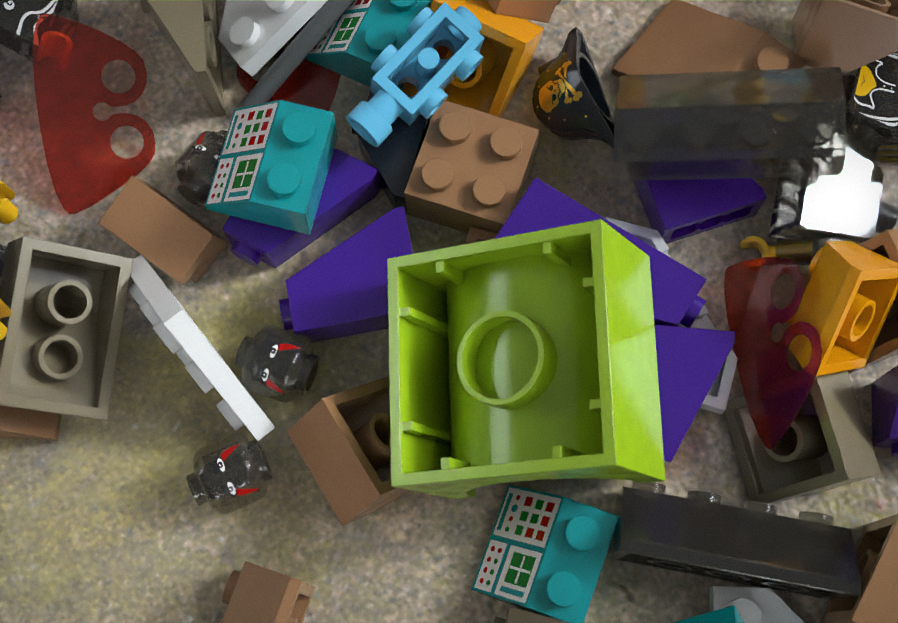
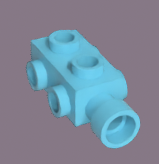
(421, 66)

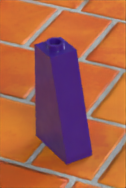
(672, 283)

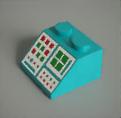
(363, 34)
(274, 164)
(545, 554)

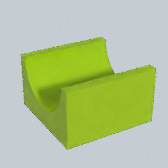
(523, 362)

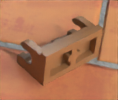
(163, 231)

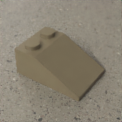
(193, 35)
(61, 327)

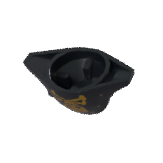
(570, 95)

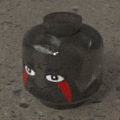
(197, 166)
(277, 363)
(230, 474)

